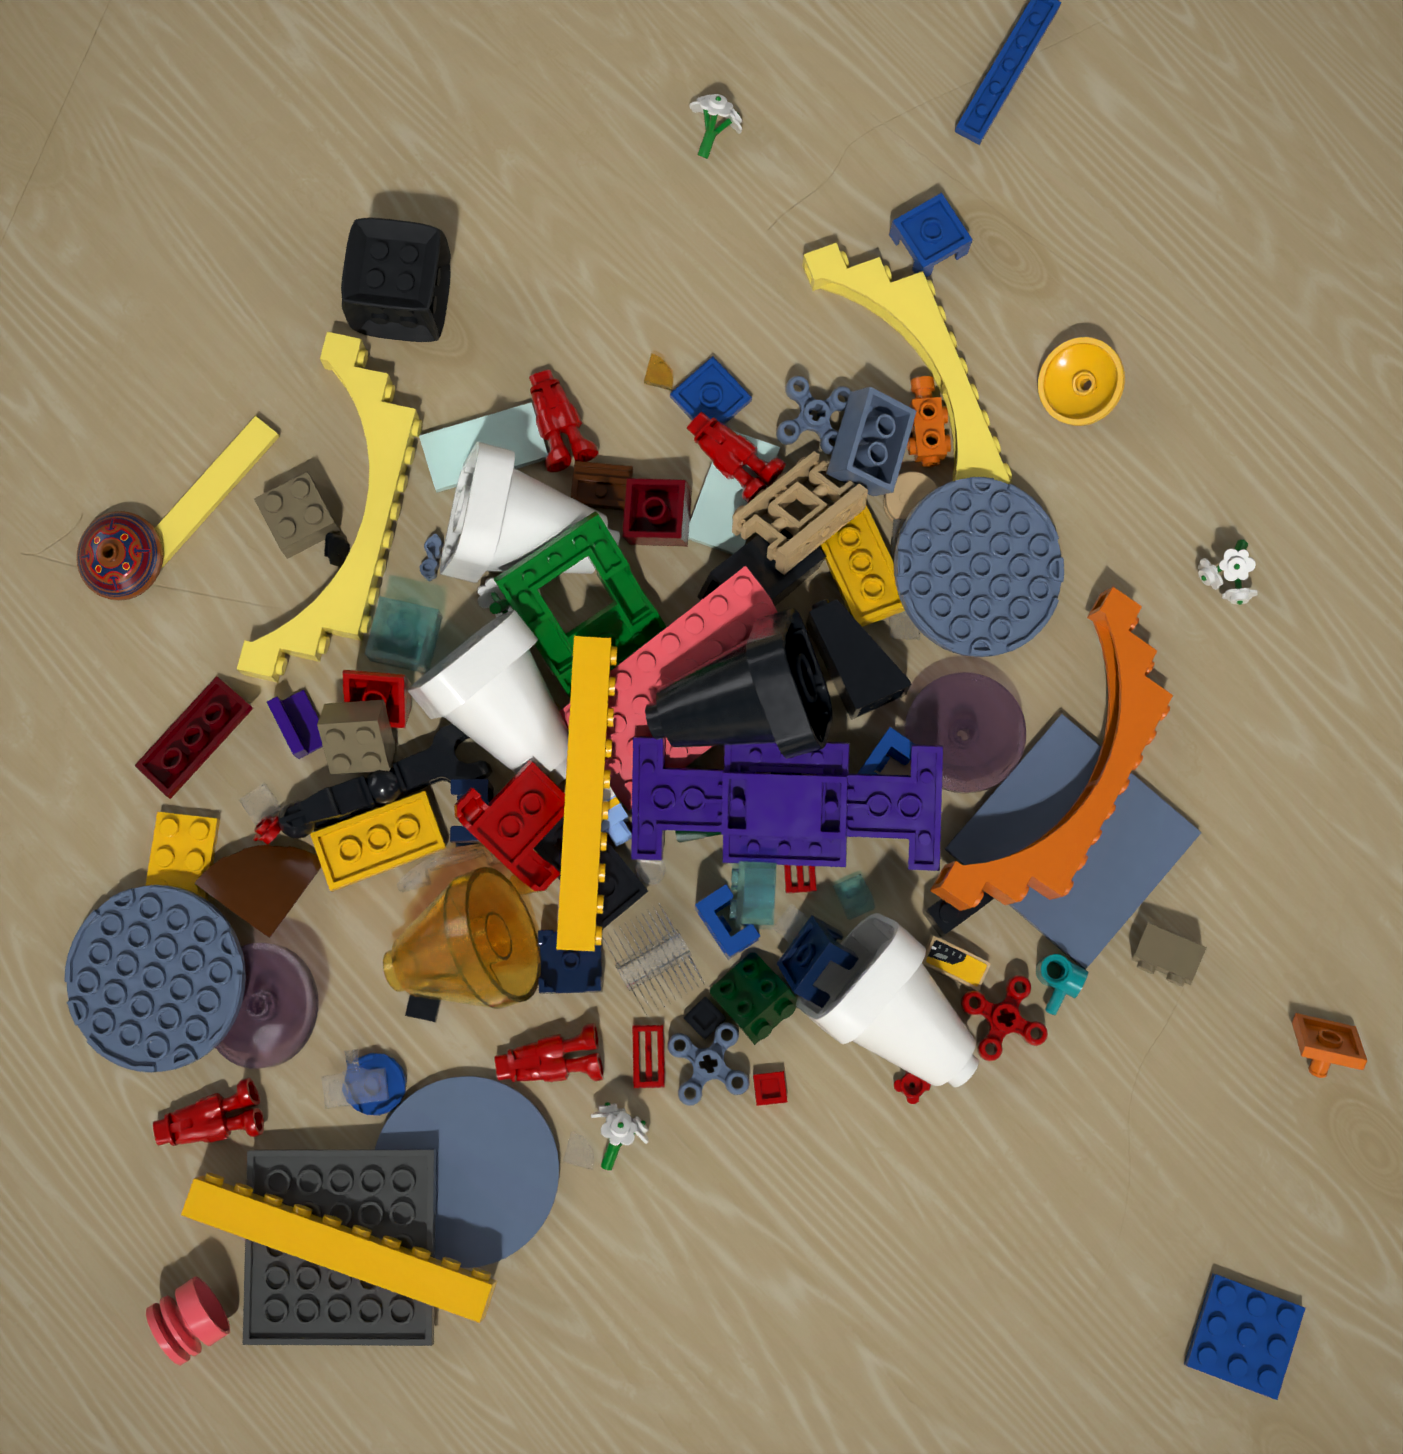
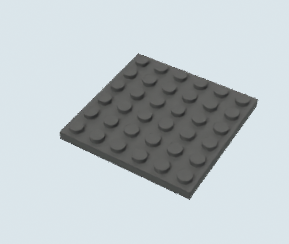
(310, 1304)

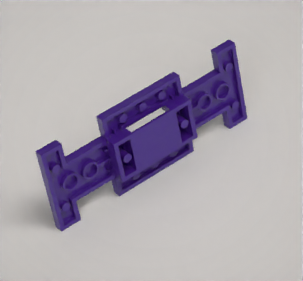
(783, 815)

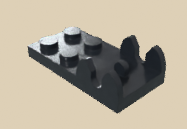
(620, 885)

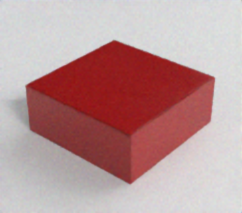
(770, 1088)

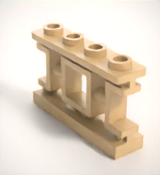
(814, 527)

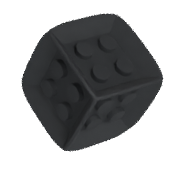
(396, 279)

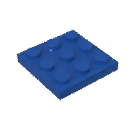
(1244, 1336)

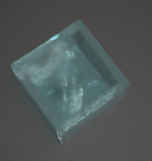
(403, 635)
(754, 894)

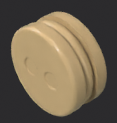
(908, 491)

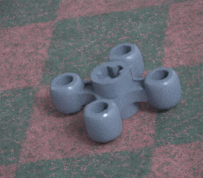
(804, 421)
(700, 1075)

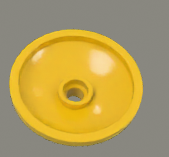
(1067, 371)

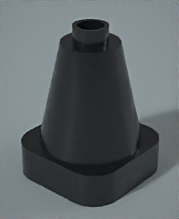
(750, 694)

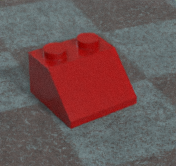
(380, 686)

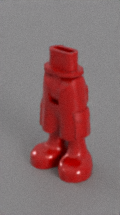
(558, 416)
(732, 452)
(547, 1059)
(208, 1120)

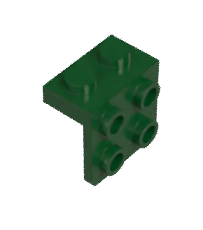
(754, 997)

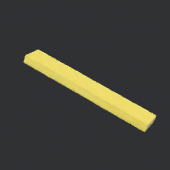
(214, 486)

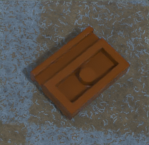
(600, 484)

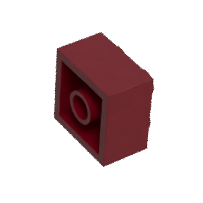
(657, 512)

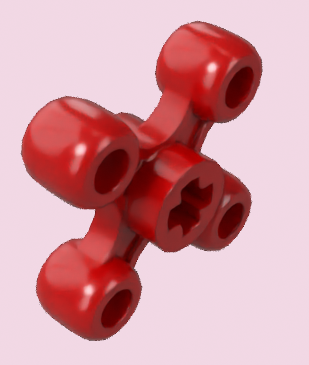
(999, 1030)

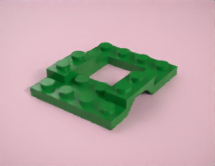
(627, 620)

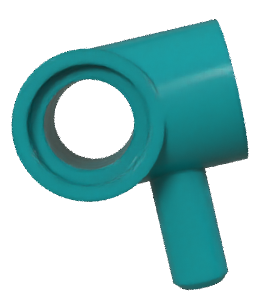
(1068, 983)

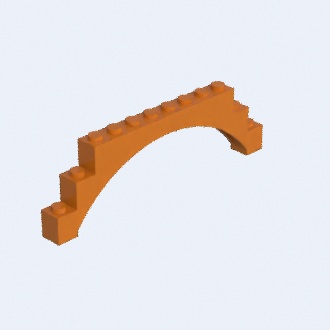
(1133, 714)

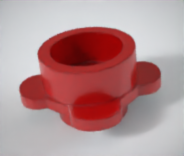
(267, 829)
(912, 1094)

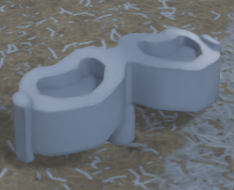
(433, 549)

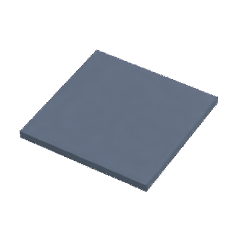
(1122, 867)

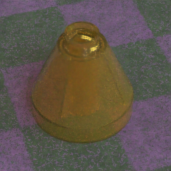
(469, 945)

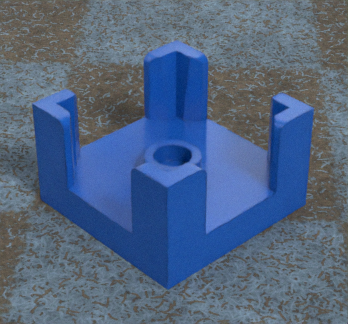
(931, 234)
(892, 744)
(719, 926)

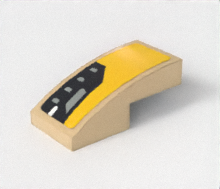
(955, 963)

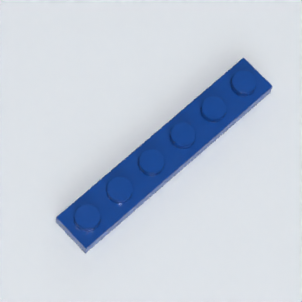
(1007, 69)

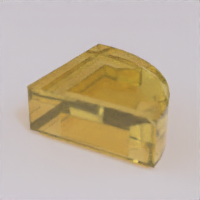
(658, 373)

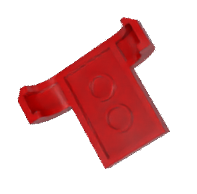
(516, 823)

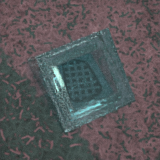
(854, 896)

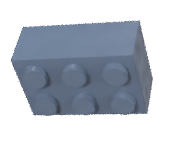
(871, 441)

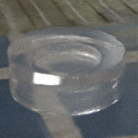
(650, 871)

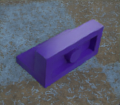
(297, 723)

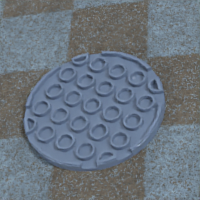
(978, 567)
(155, 978)
(491, 1164)

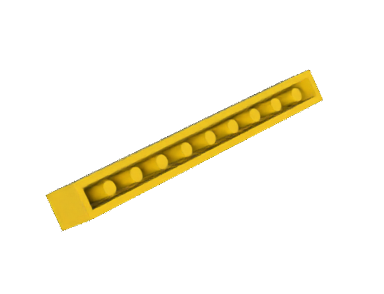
(584, 794)
(339, 1247)

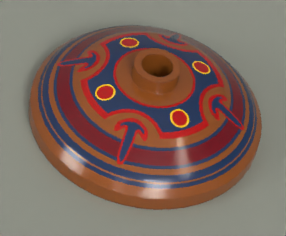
(135, 556)

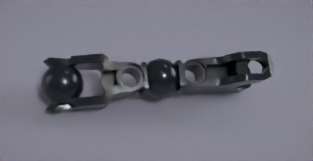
(383, 787)

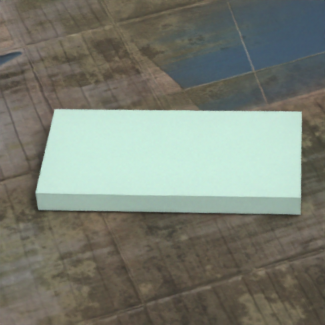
(507, 429)
(719, 500)

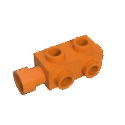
(928, 426)

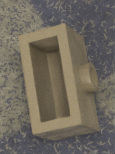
(1169, 955)

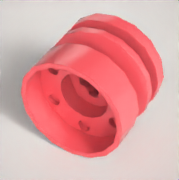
(184, 1323)

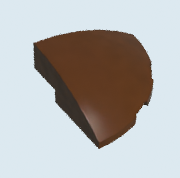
(261, 883)

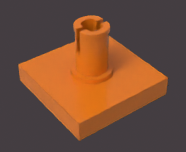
(1328, 1043)

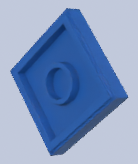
(711, 392)

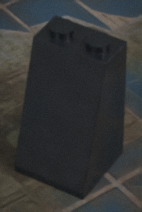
(755, 558)
(854, 661)

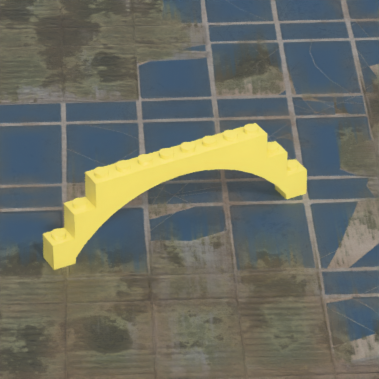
(913, 313)
(347, 600)

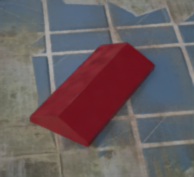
(193, 737)

